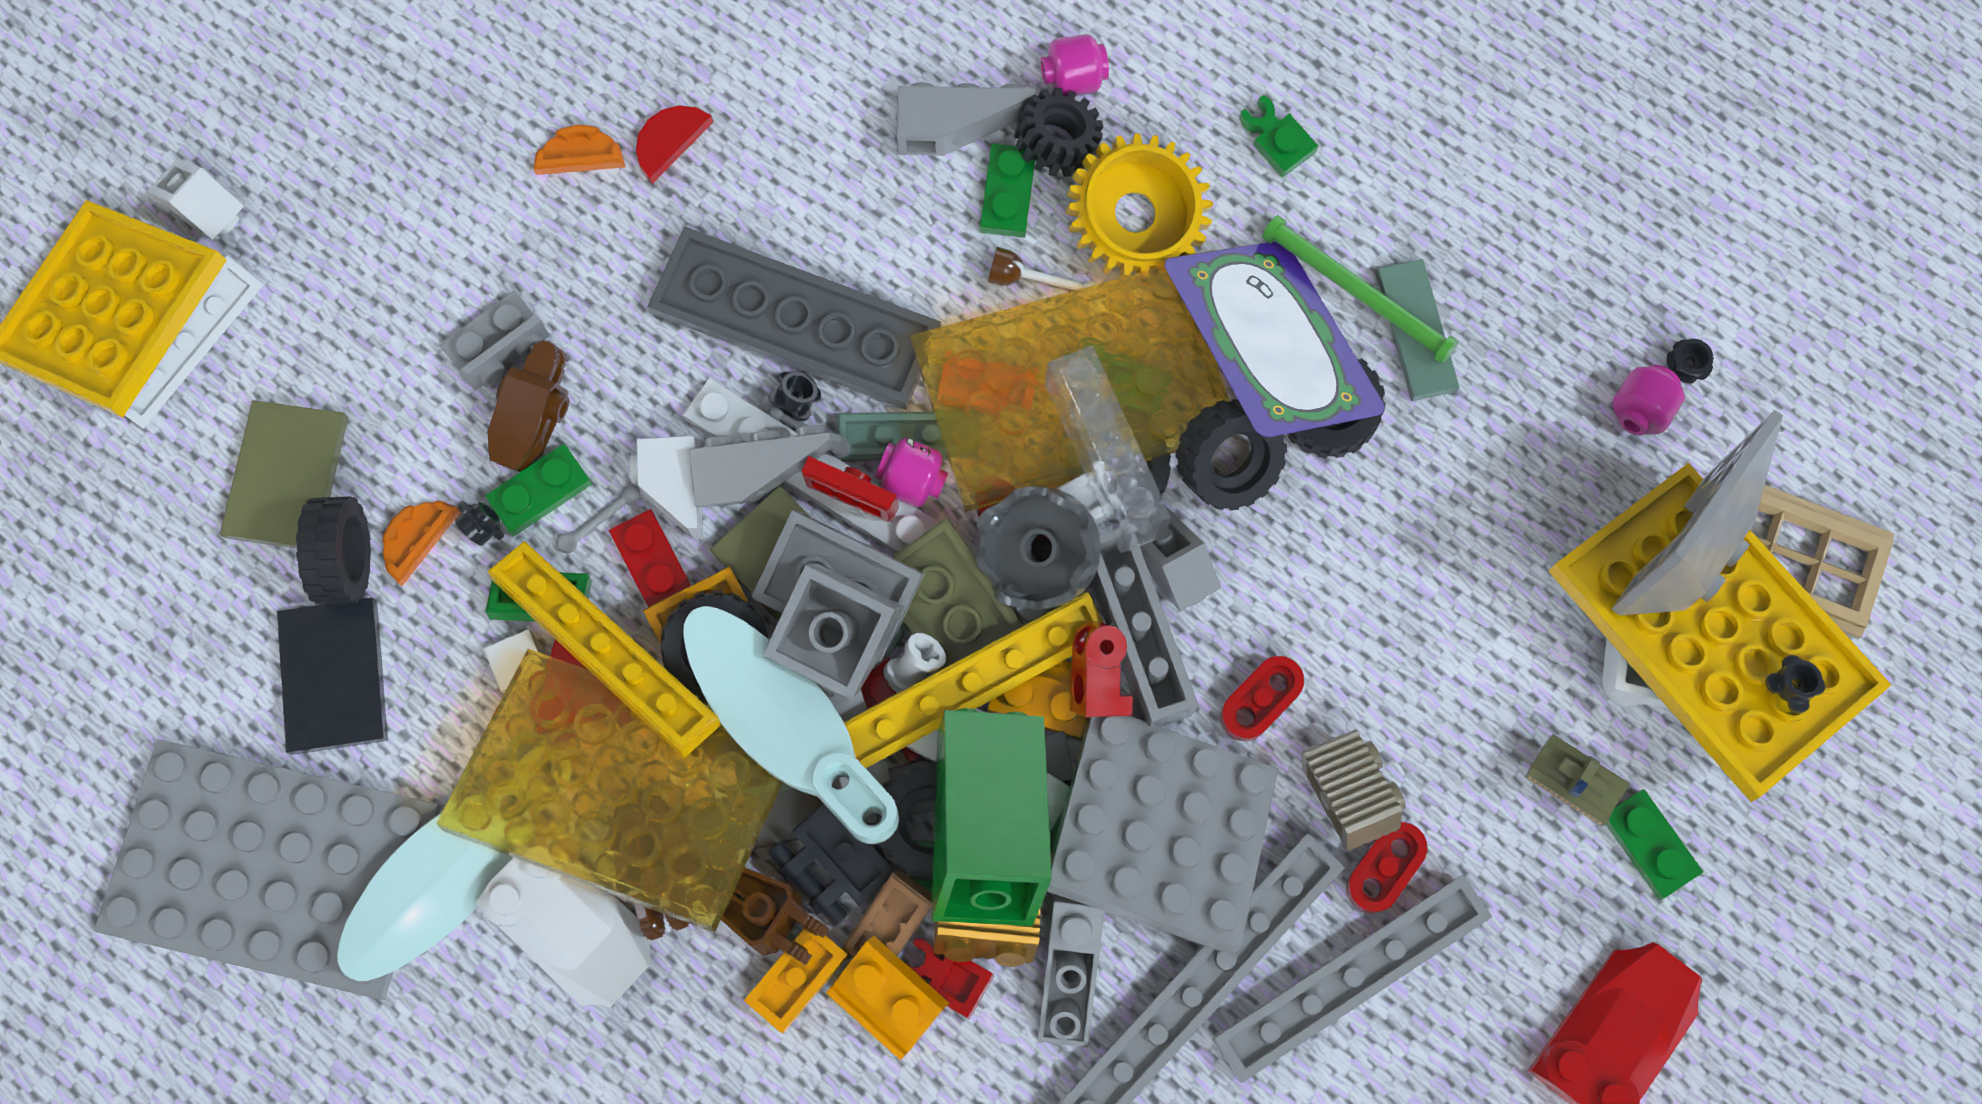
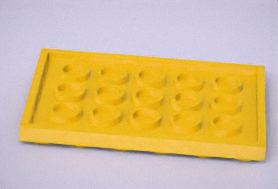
(1718, 652)

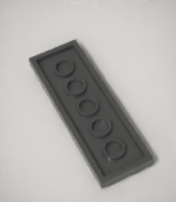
(791, 316)

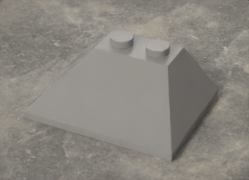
(1722, 515)

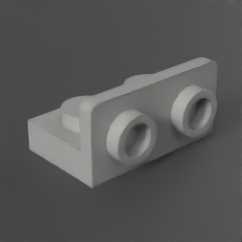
(495, 341)

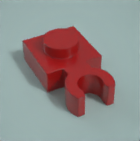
(957, 982)

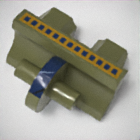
(1577, 780)

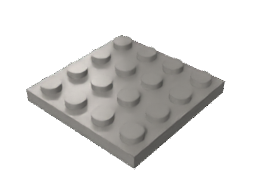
(1163, 830)

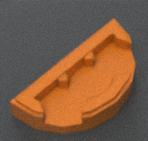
(577, 150)
(413, 535)

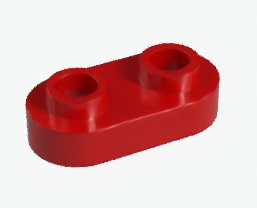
(1260, 699)
(1387, 869)

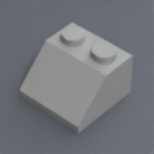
(833, 630)

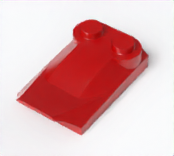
(1621, 1028)

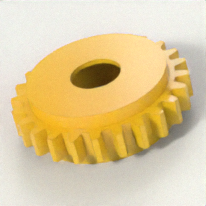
(1148, 172)

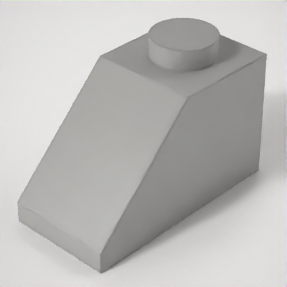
(1181, 565)

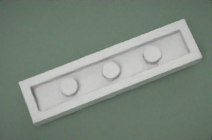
(210, 319)

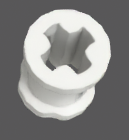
(920, 658)

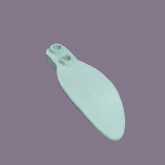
(783, 721)
(415, 901)

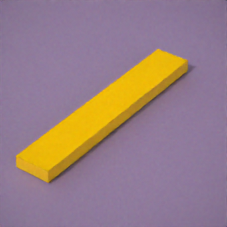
(605, 649)
(969, 681)

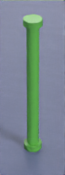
(1360, 289)

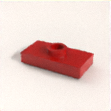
(851, 488)

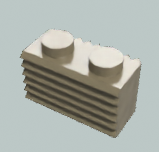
(1353, 789)

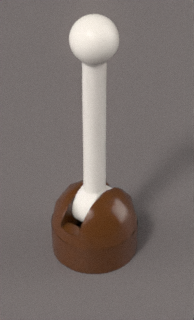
(1009, 268)

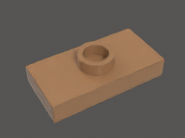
(892, 915)

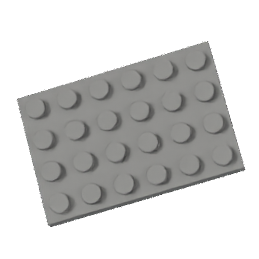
(252, 863)

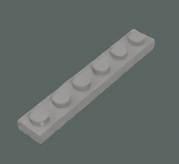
(1351, 978)

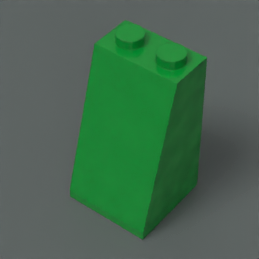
(990, 819)

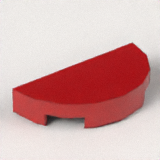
(668, 137)

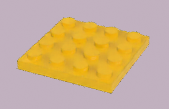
(106, 307)

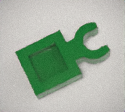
(1280, 142)

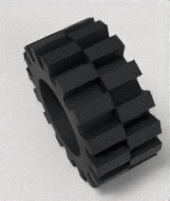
(1066, 114)

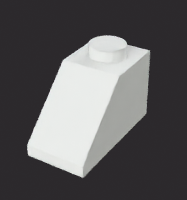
(197, 199)
(665, 479)

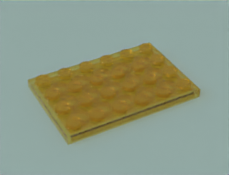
(993, 396)
(605, 800)

